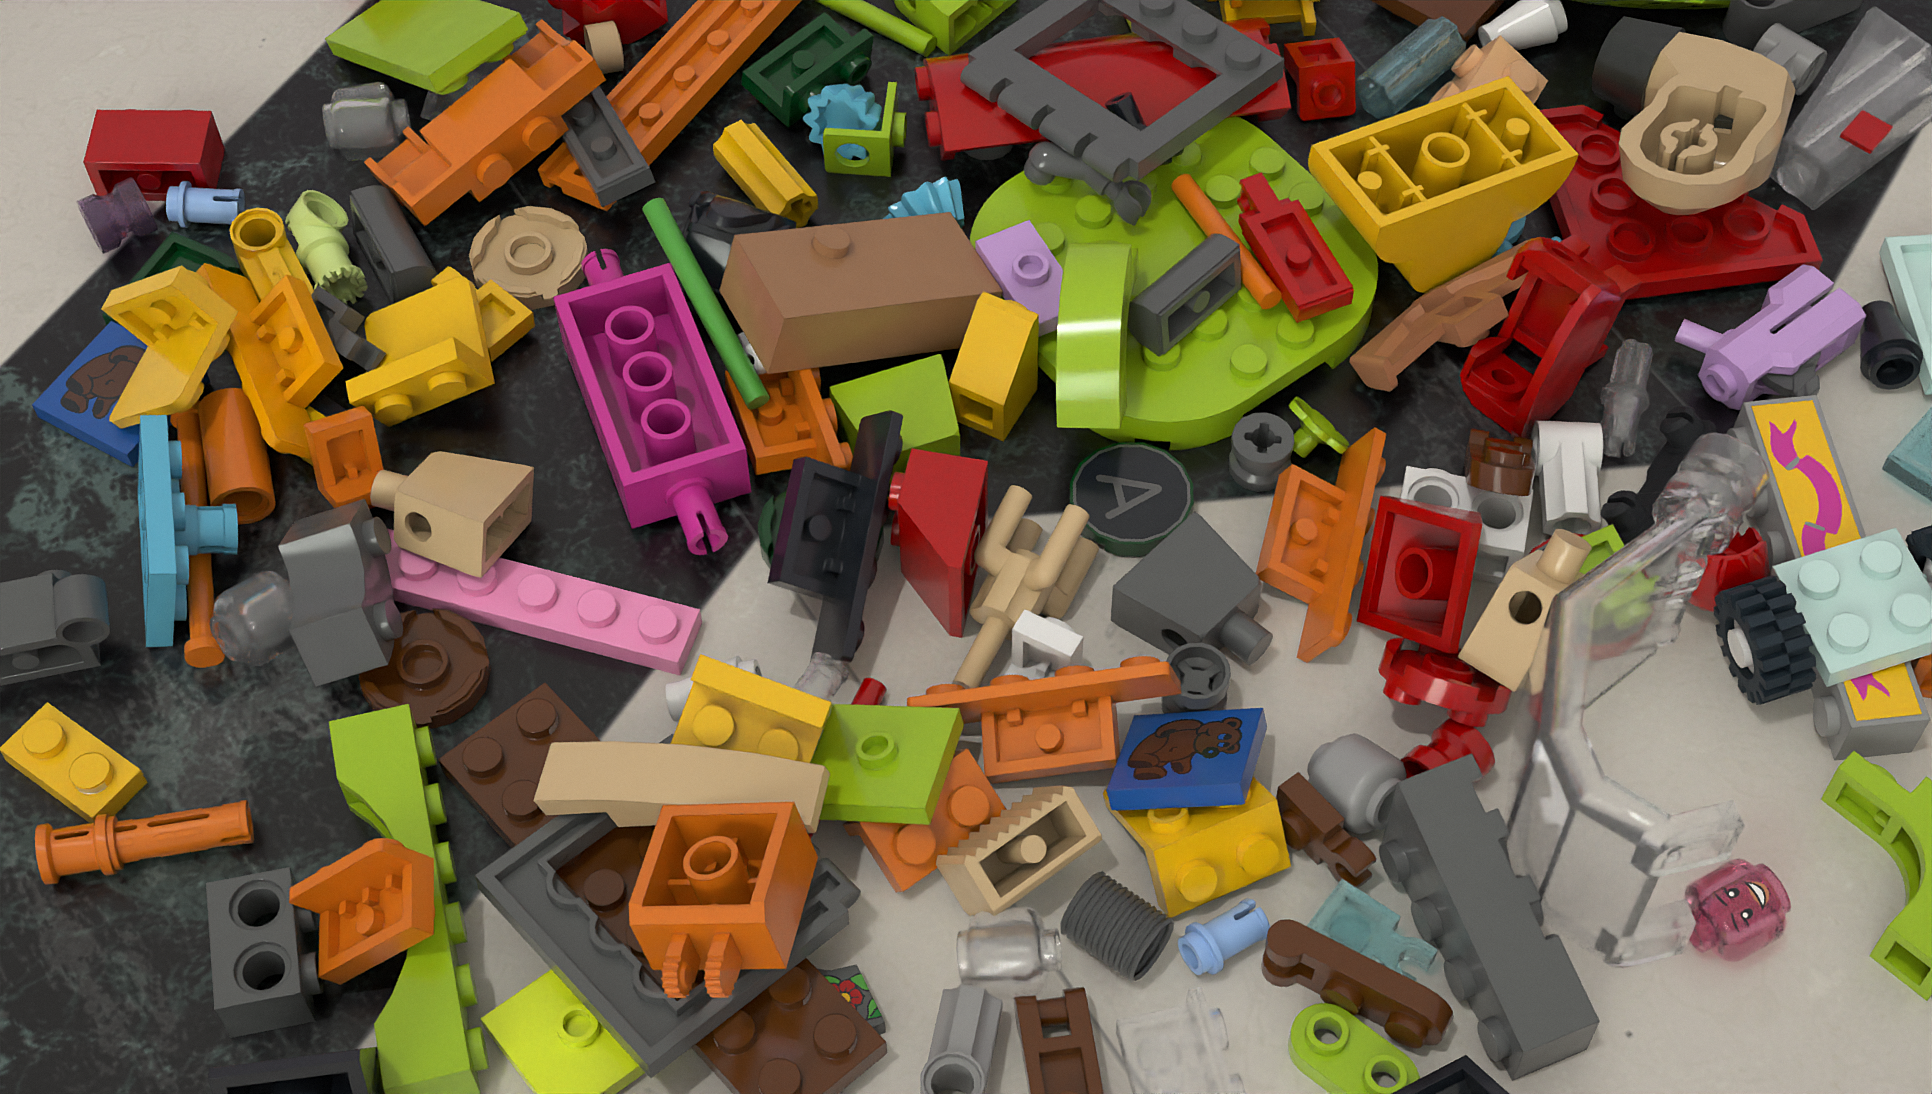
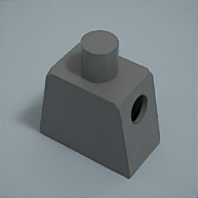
(1192, 593)

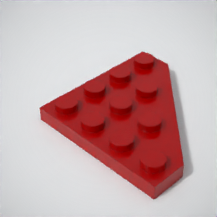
(1667, 251)

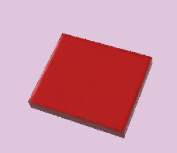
(1866, 131)

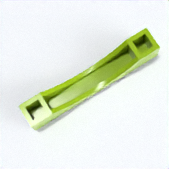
(425, 1024)

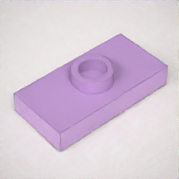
(1025, 271)

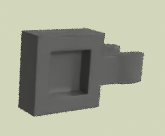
(341, 324)

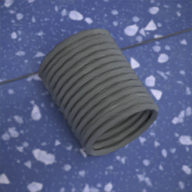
(1116, 926)

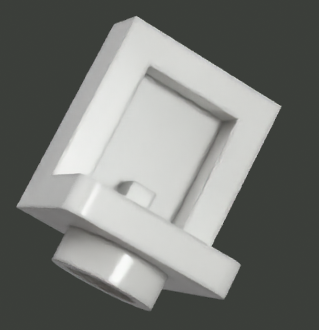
(1043, 646)

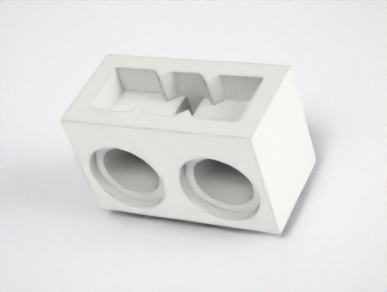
(1509, 513)

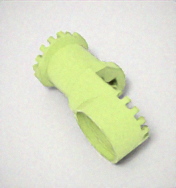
(322, 248)

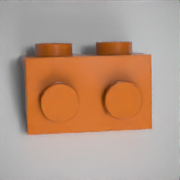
(911, 850)
(369, 906)

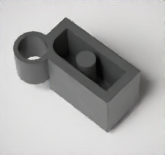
(51, 625)

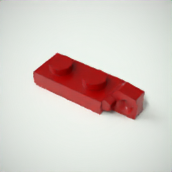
(1291, 251)

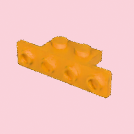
(278, 353)

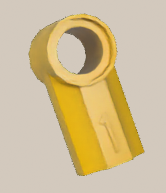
(264, 250)

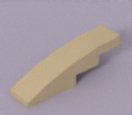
(639, 778)

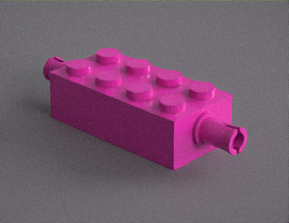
(653, 398)

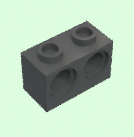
(249, 954)

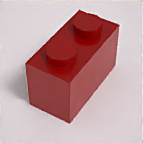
(154, 150)

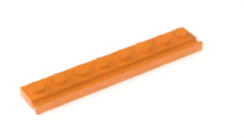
(677, 80)

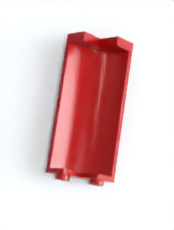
(1093, 66)

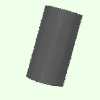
(390, 243)
(1186, 294)

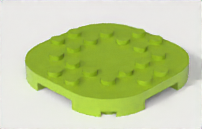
(1240, 349)

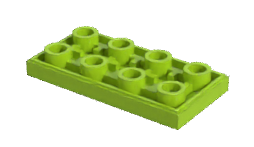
(429, 40)

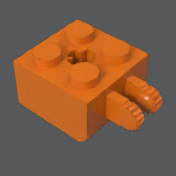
(721, 892)

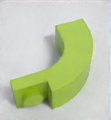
(1094, 334)
(1903, 827)

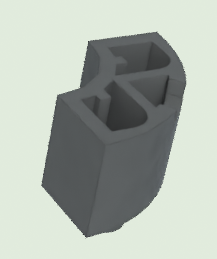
(341, 592)

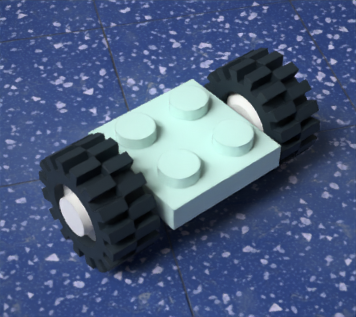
(1831, 610)

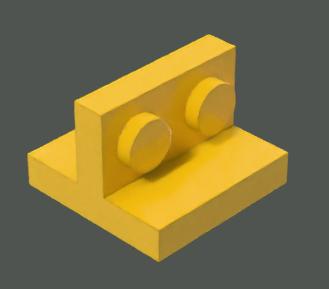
(749, 713)

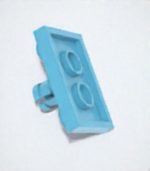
(172, 530)

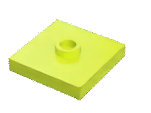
(558, 1042)

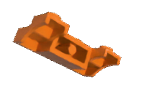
(491, 127)

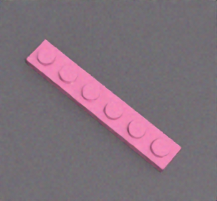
(552, 608)

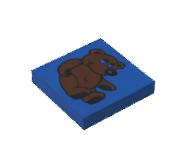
(90, 389)
(1187, 759)

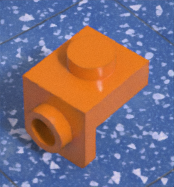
(344, 455)

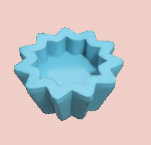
(843, 108)
(931, 199)

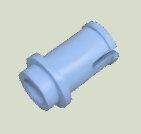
(203, 205)
(1210, 944)

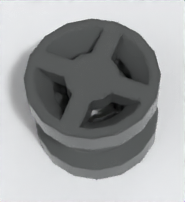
(1249, 461)

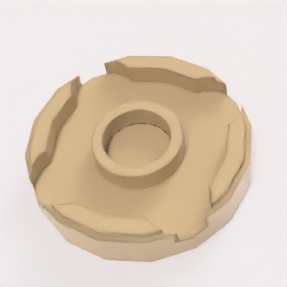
(530, 255)

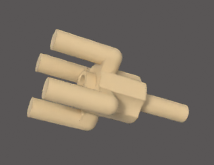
(1021, 577)

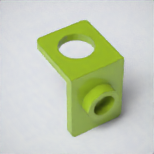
(878, 143)

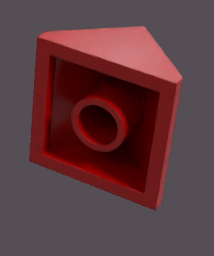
(1420, 571)

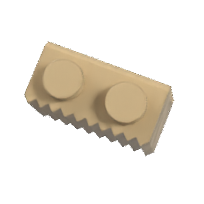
(1018, 850)

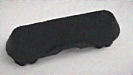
(1633, 512)

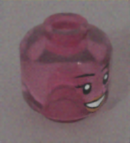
(1737, 909)

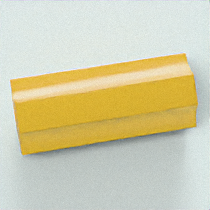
(764, 173)

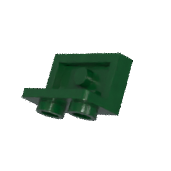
(805, 64)

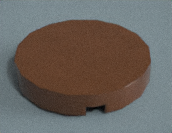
(434, 667)

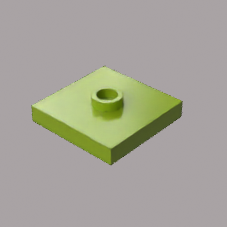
(886, 761)

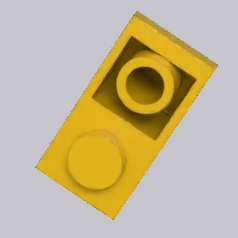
(996, 366)

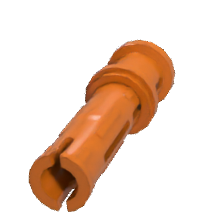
(112, 843)

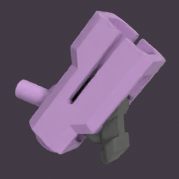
(1780, 344)

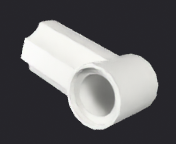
(1568, 471)

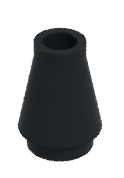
(1887, 348)

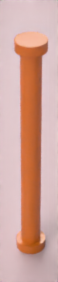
(202, 648)

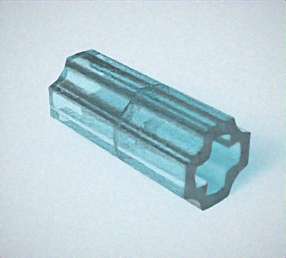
(1409, 67)

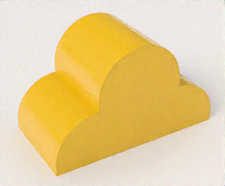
(1445, 178)

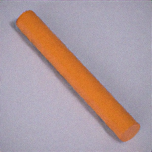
(1212, 222)

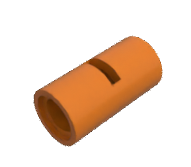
(235, 455)

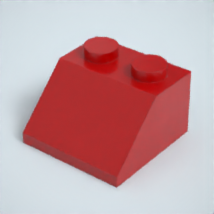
(938, 526)

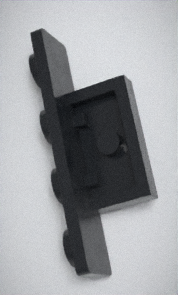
(833, 532)

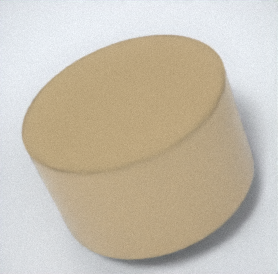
(605, 46)

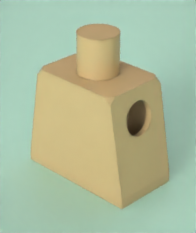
(457, 508)
(1514, 618)

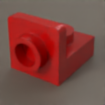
(1323, 78)

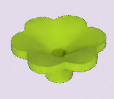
(1314, 430)

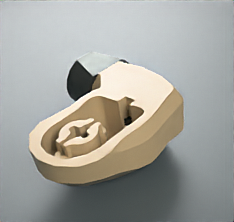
(1698, 113)

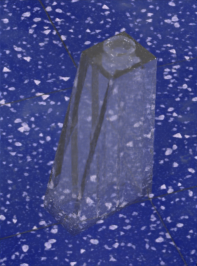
(1877, 71)

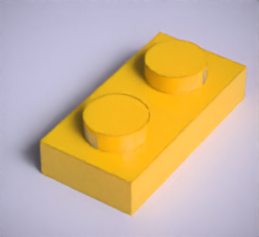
(72, 764)

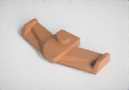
(1450, 313)

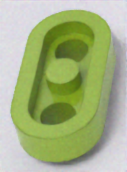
(1351, 1060)

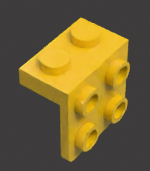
(184, 333)
(431, 355)
(1208, 849)

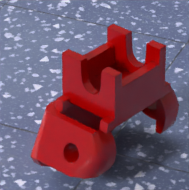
(1558, 315)

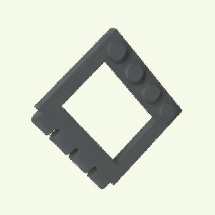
(1086, 129)
(604, 970)

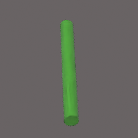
(706, 303)

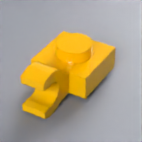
(502, 315)

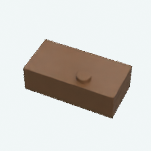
(855, 290)

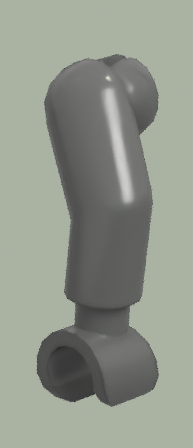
(1049, 160)

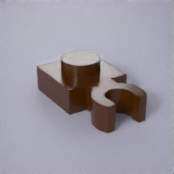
(1318, 830)

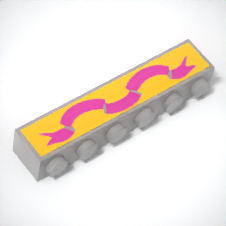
(1809, 511)

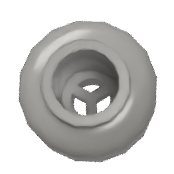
(1357, 780)

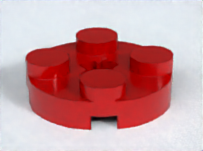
(1441, 681)

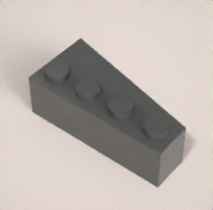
(1485, 920)

